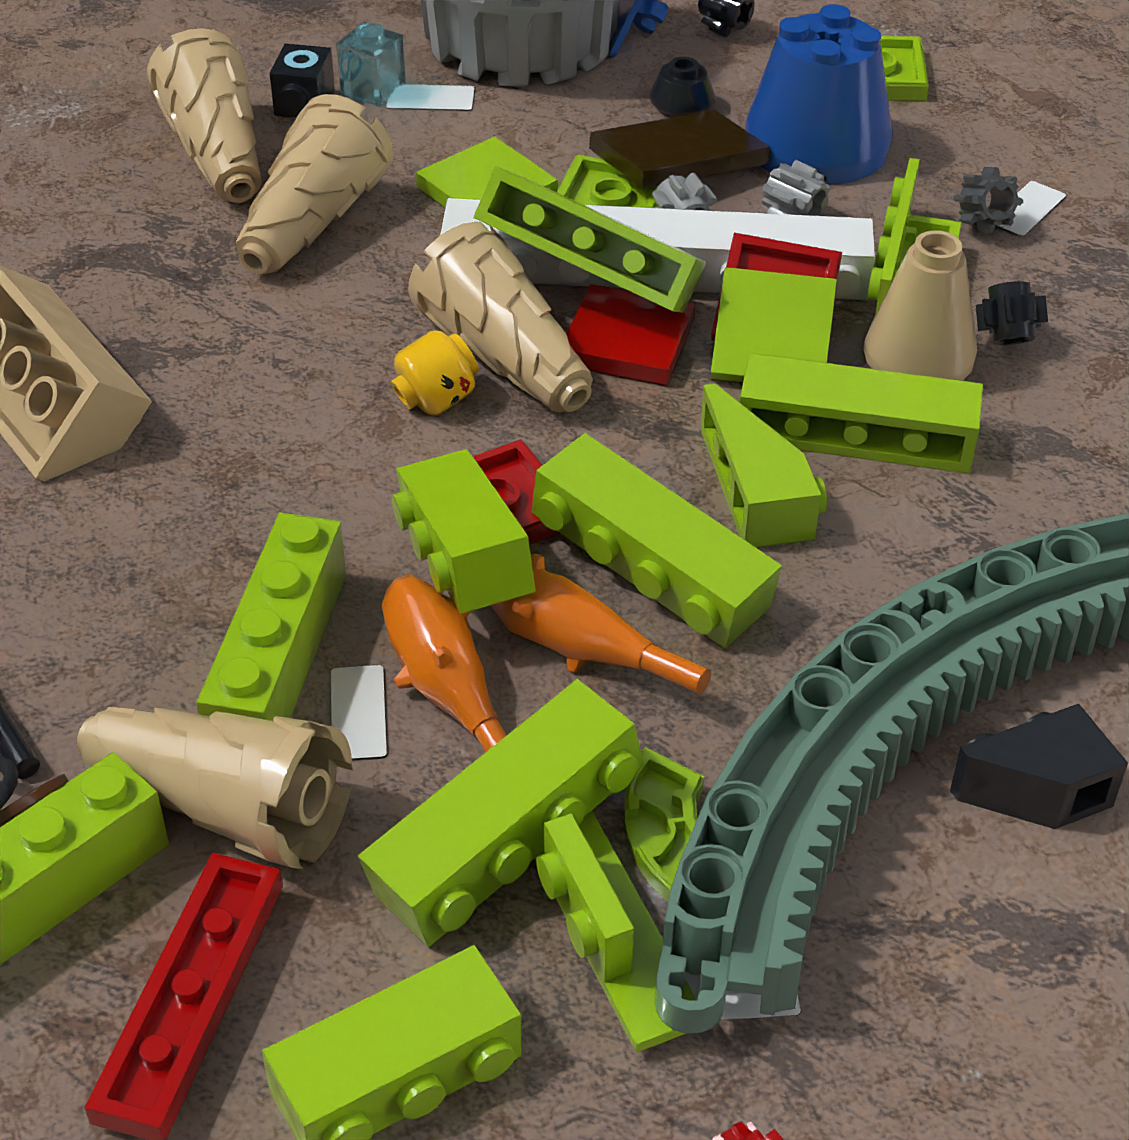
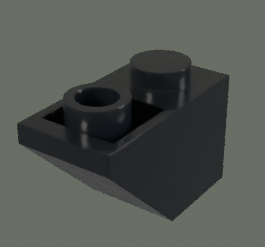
(1042, 770)

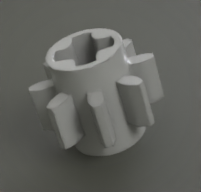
(684, 194)

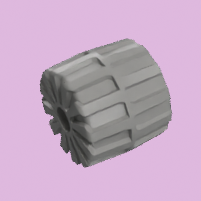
(520, 36)

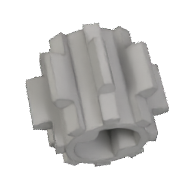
(795, 190)

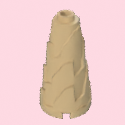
(208, 105)
(314, 179)
(487, 300)
(234, 774)

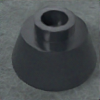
(682, 88)

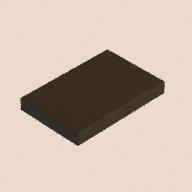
(678, 146)

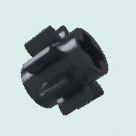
(724, 14)
(1011, 313)

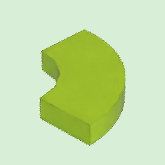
(661, 817)

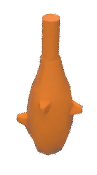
(585, 630)
(439, 655)

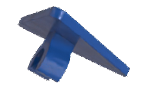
(644, 15)

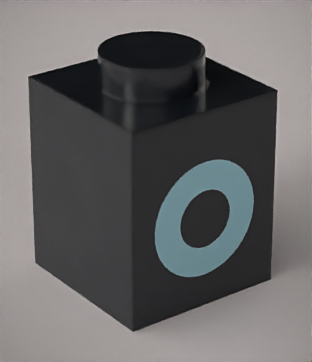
(299, 76)

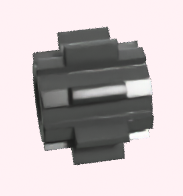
(1003, 199)

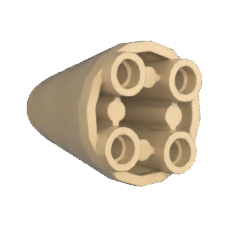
(926, 313)

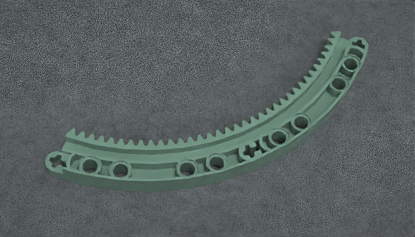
(841, 730)

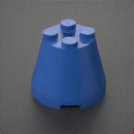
(824, 97)

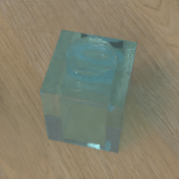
(371, 63)

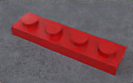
(184, 999)

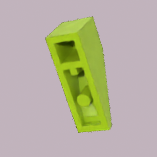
(760, 474)

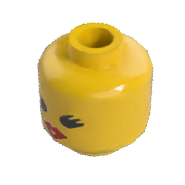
(434, 372)

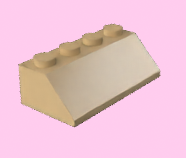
(58, 384)

